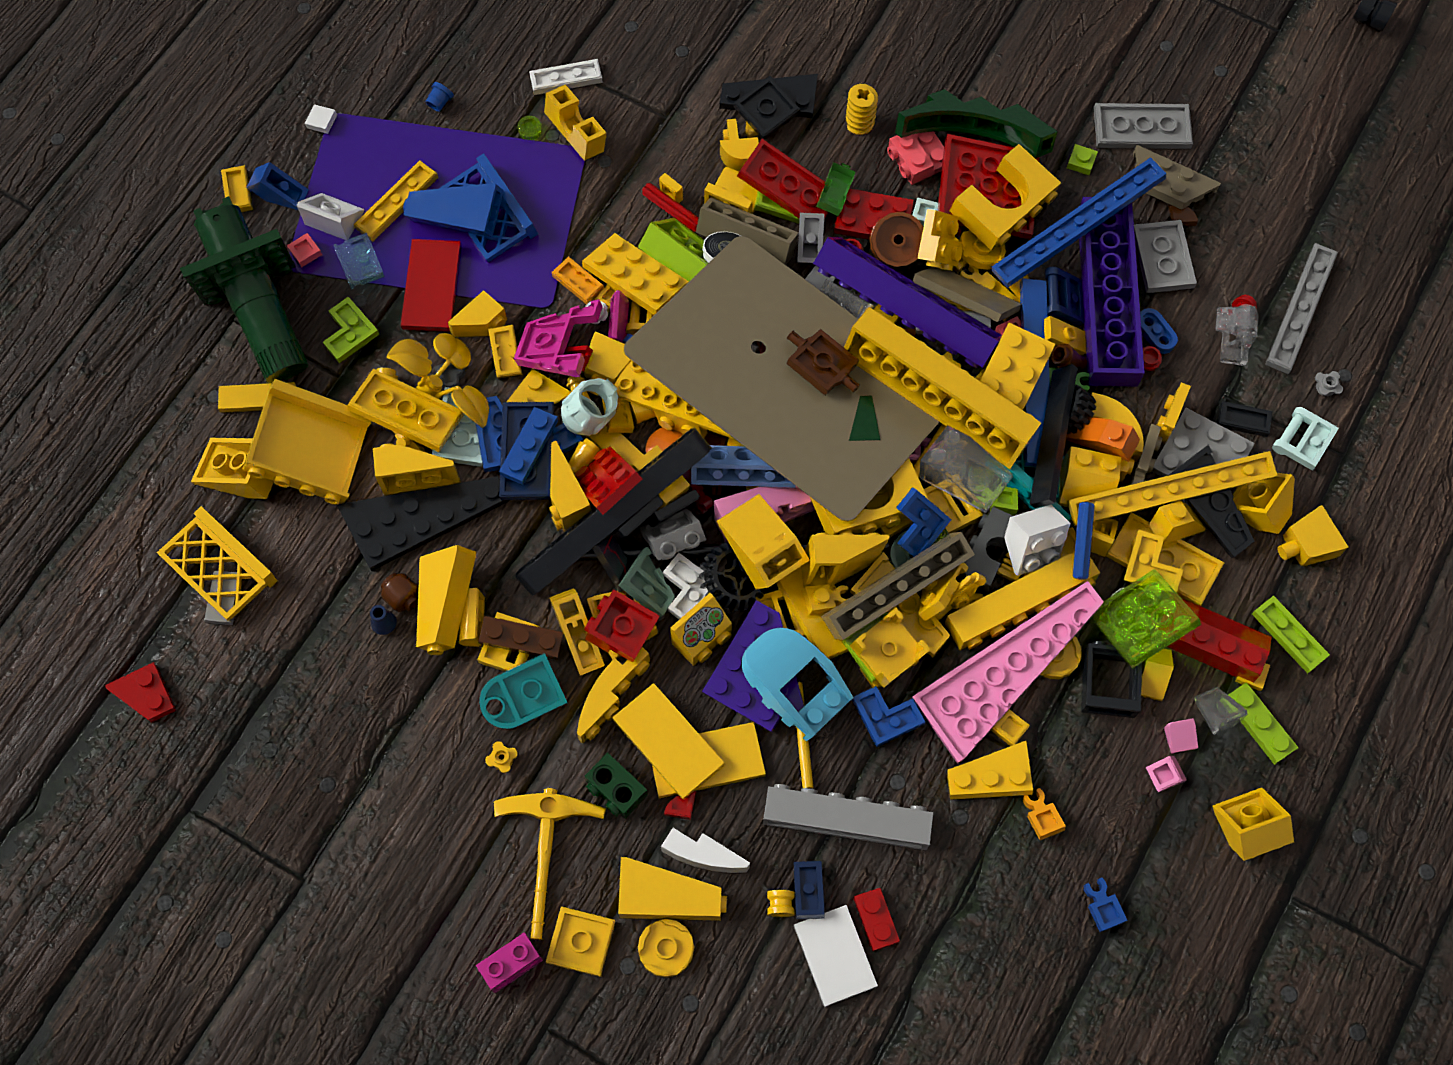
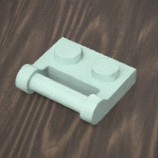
(1313, 442)

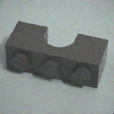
(992, 534)

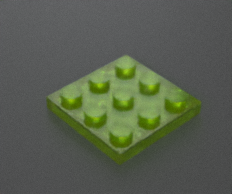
(1144, 618)

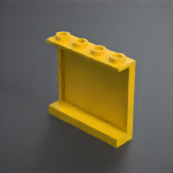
(306, 443)

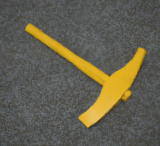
(547, 808)

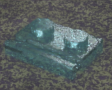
(359, 260)

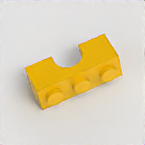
(584, 135)

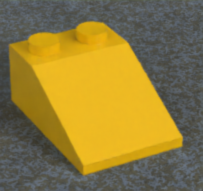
(222, 469)
(408, 469)
(566, 494)

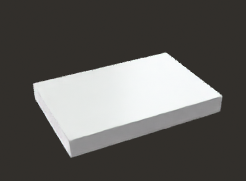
(835, 956)

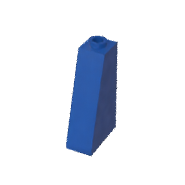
(457, 208)

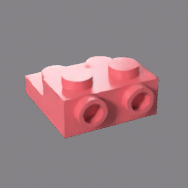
(917, 155)

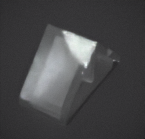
(1219, 710)

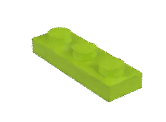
(1290, 634)
(1263, 725)

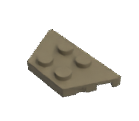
(1181, 183)

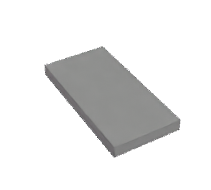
(1143, 125)

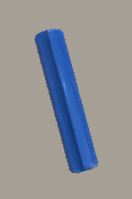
(1083, 540)

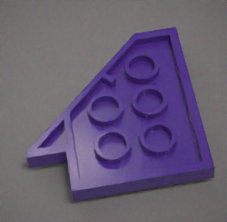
(728, 680)

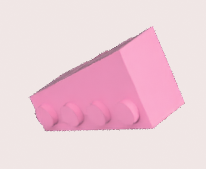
(785, 501)

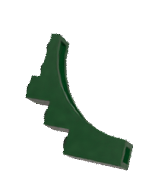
(978, 117)

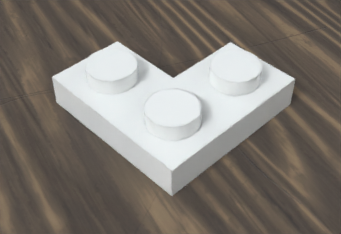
(685, 576)

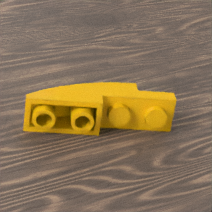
(602, 699)

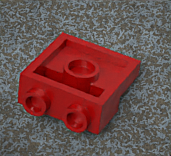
(621, 625)

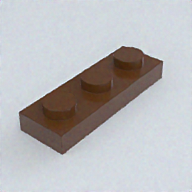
(520, 637)

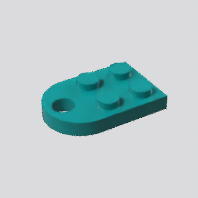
(524, 693)

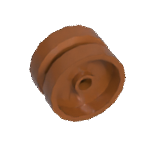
(883, 235)

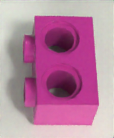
(509, 963)

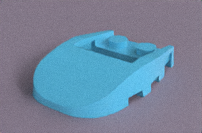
(775, 660)

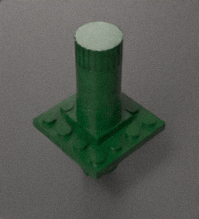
(243, 273)

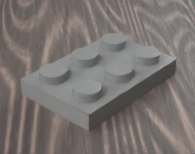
(1164, 256)

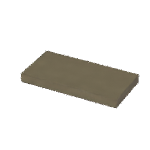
(967, 293)

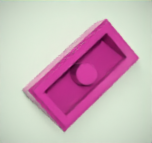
(618, 316)

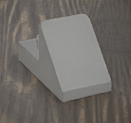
(810, 236)

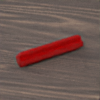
(670, 206)

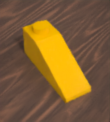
(572, 623)

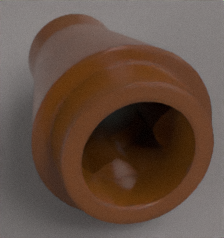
(1066, 355)

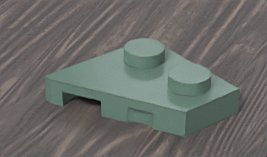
(647, 584)

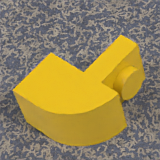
(733, 150)

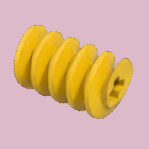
(861, 109)

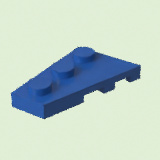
(491, 435)

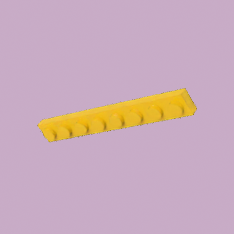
(1177, 487)

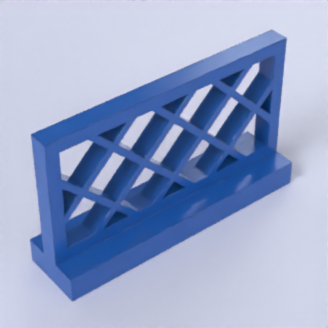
(508, 203)

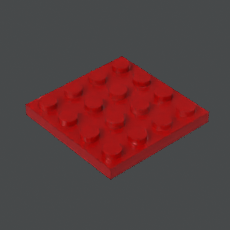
(976, 164)

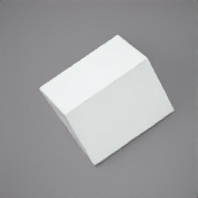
(329, 215)

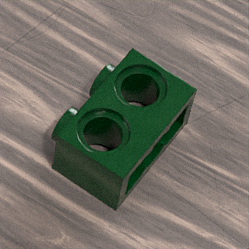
(620, 782)

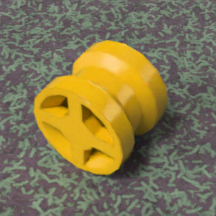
(781, 903)

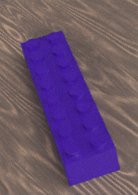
(907, 300)
(1112, 302)

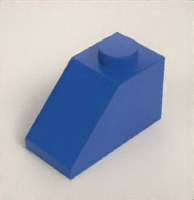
(276, 186)

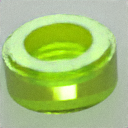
(529, 127)

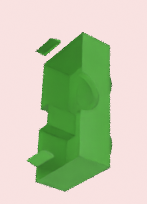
(838, 182)

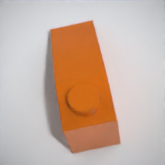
(1107, 437)

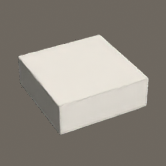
(321, 119)

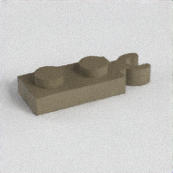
(1146, 463)

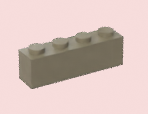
(772, 237)

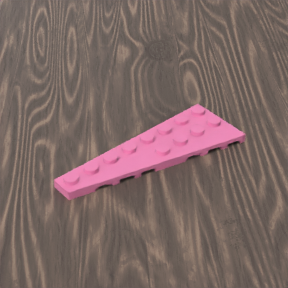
(982, 689)

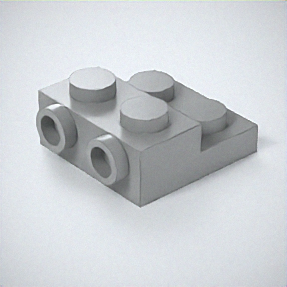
(673, 535)

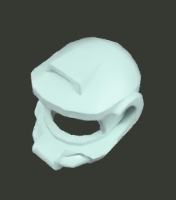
(581, 414)

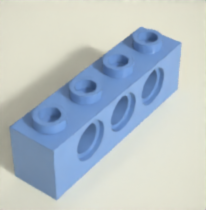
(736, 468)

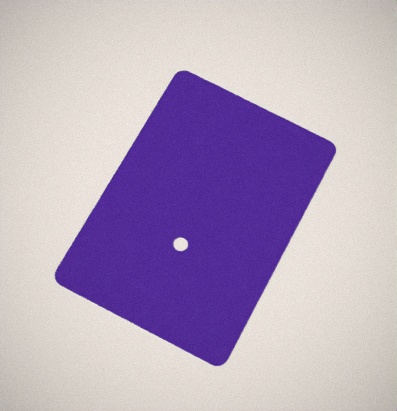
(370, 155)

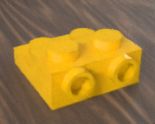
(938, 240)

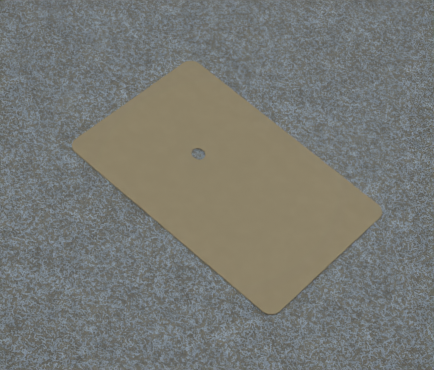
(705, 356)

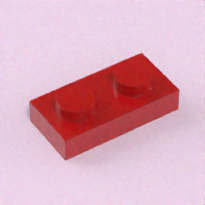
(876, 919)

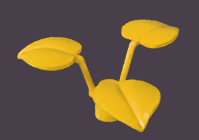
(415, 359)

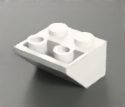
(1035, 538)

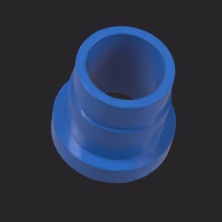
(438, 96)

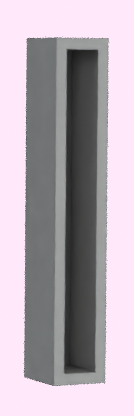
(848, 817)

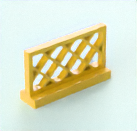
(227, 544)

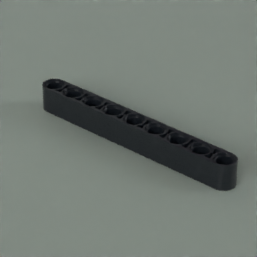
(595, 527)

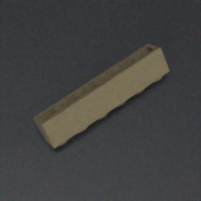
(898, 585)

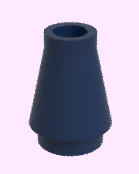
(382, 620)

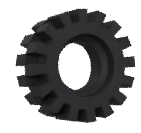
(1081, 409)

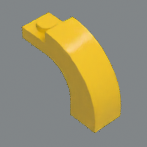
(1112, 409)

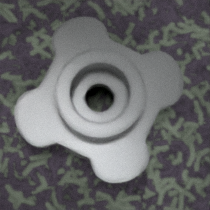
(1325, 389)

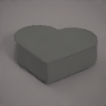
(451, 376)

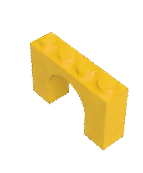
(995, 224)
(869, 520)

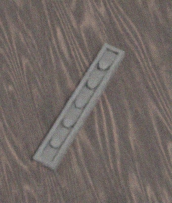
(1301, 308)

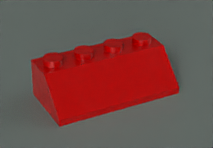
(1225, 644)

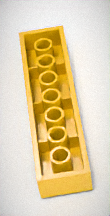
(940, 387)

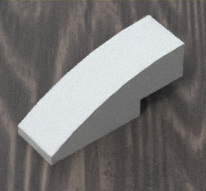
(703, 854)

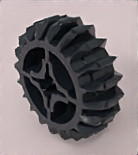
(729, 596)

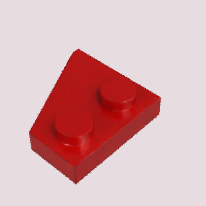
(144, 692)

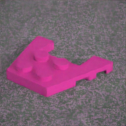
(547, 338)

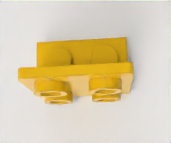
(732, 191)

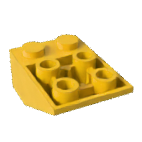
(762, 542)
(840, 556)

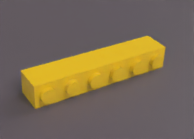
(1015, 602)

